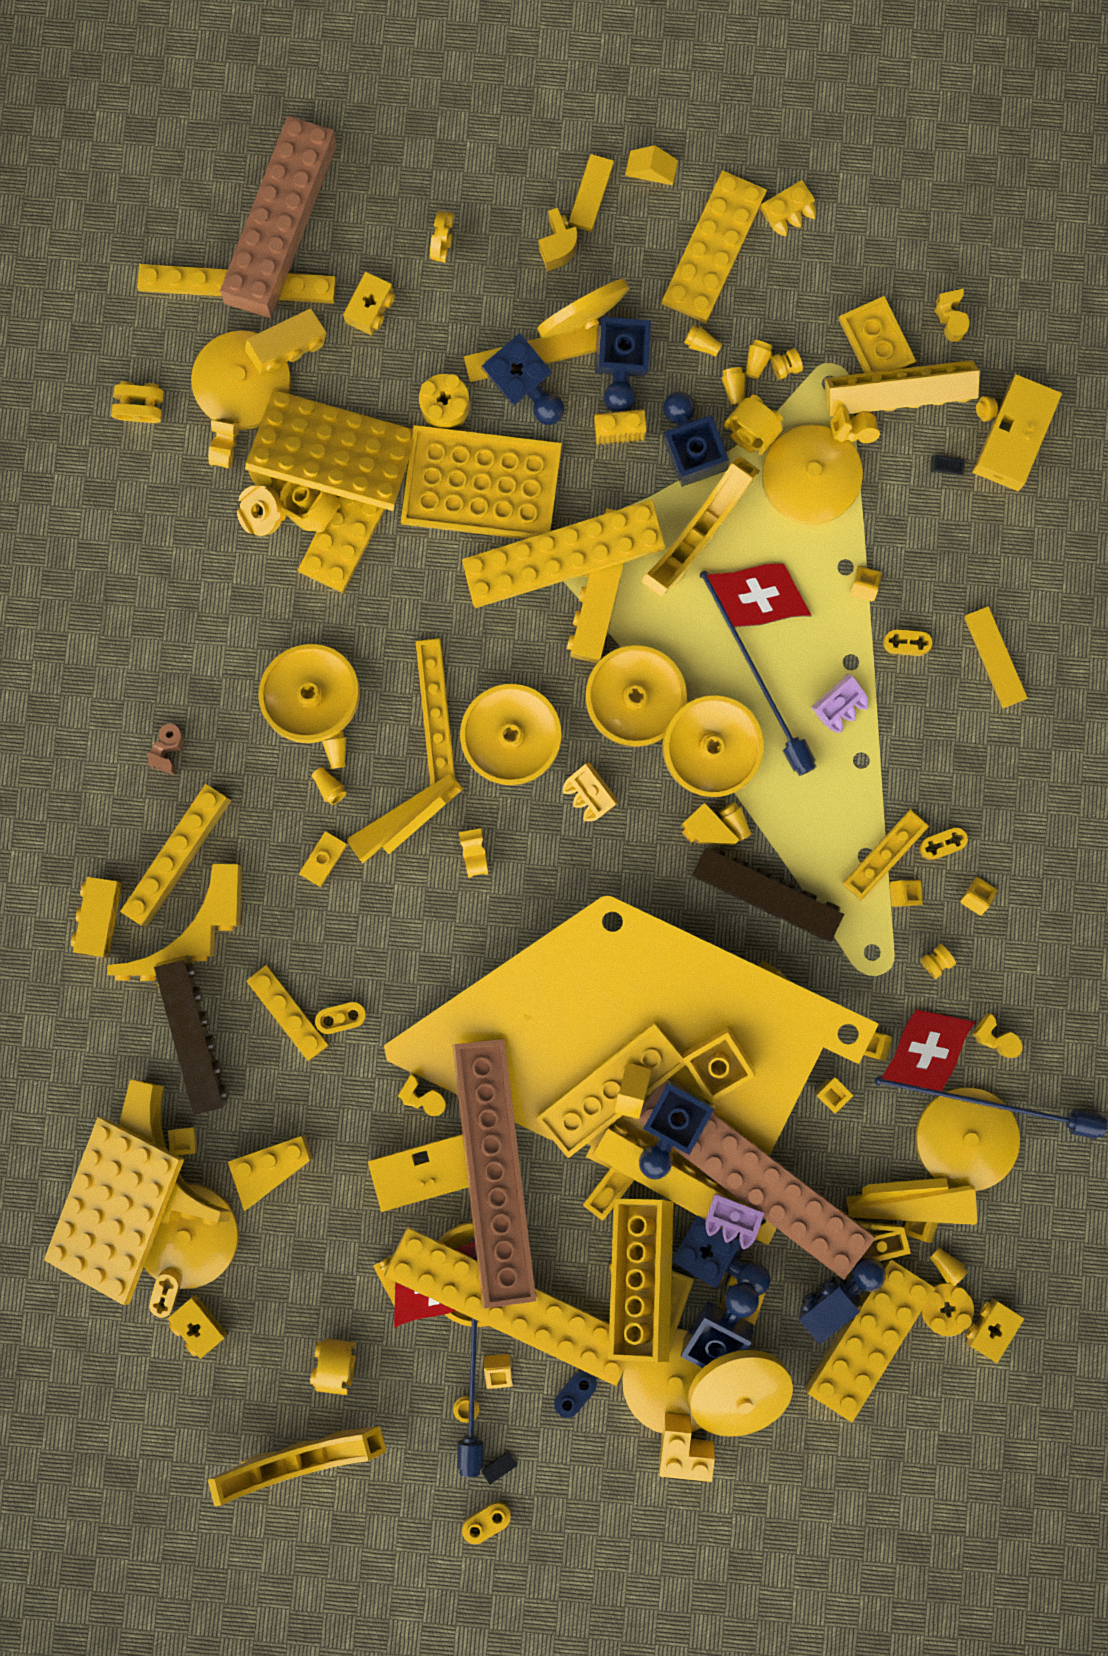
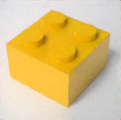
(719, 1064)

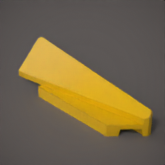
(403, 820)
(915, 1201)

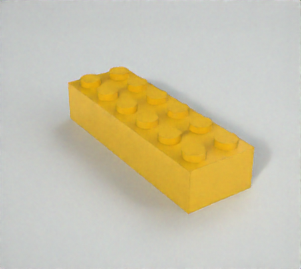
(641, 1280)
(869, 1341)

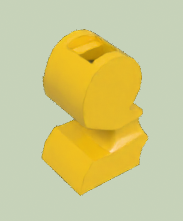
(956, 321)
(861, 426)
(222, 446)
(473, 852)
(1006, 1043)
(432, 1102)

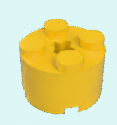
(447, 388)
(754, 425)
(308, 506)
(334, 1366)

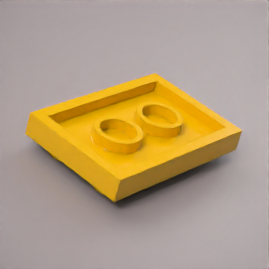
(877, 337)

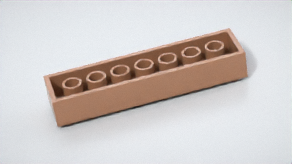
(278, 217)

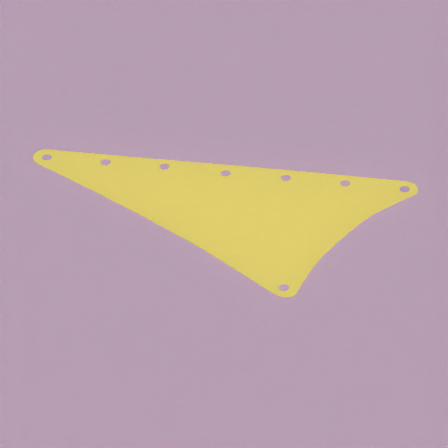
(836, 809)

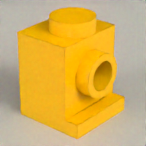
(833, 1094)

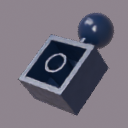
(612, 360)
(547, 407)
(689, 436)
(656, 1160)
(723, 1263)
(839, 1299)
(722, 1330)

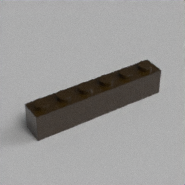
(767, 894)
(190, 1034)

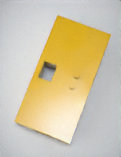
(1017, 432)
(419, 1172)

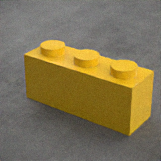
(285, 342)
(96, 917)

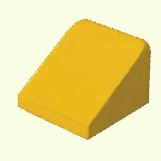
(866, 583)
(906, 893)
(979, 896)
(879, 1046)
(921, 1230)
(498, 1371)

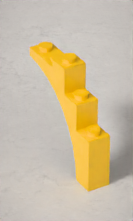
(702, 528)
(219, 909)
(143, 1117)
(297, 1460)

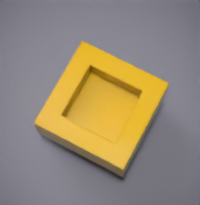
(182, 1141)

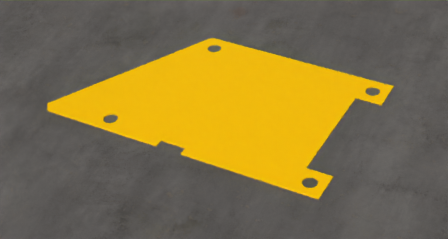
(607, 991)

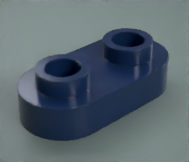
(575, 1394)

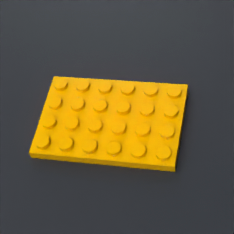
(331, 450)
(480, 483)
(113, 1210)

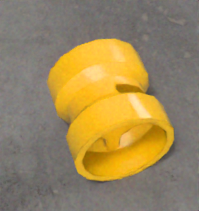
(786, 364)
(938, 961)

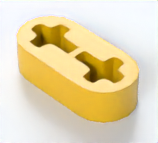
(907, 648)
(941, 838)
(160, 1291)

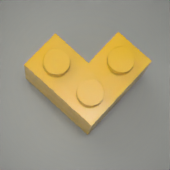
(684, 1456)

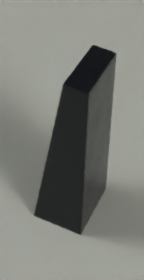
(947, 465)
(498, 1467)

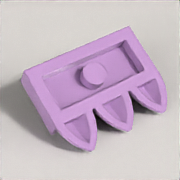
(840, 702)
(734, 1219)

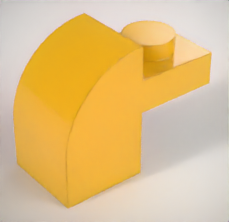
(562, 245)

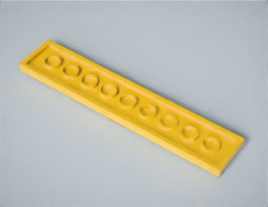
(543, 1324)

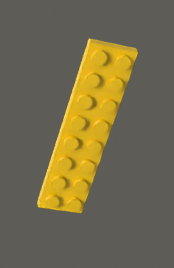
(564, 554)

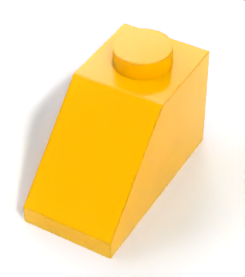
(707, 828)

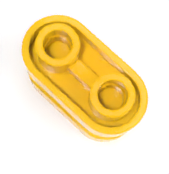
(129, 392)

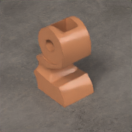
(170, 740)

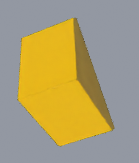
(652, 165)
(633, 1090)

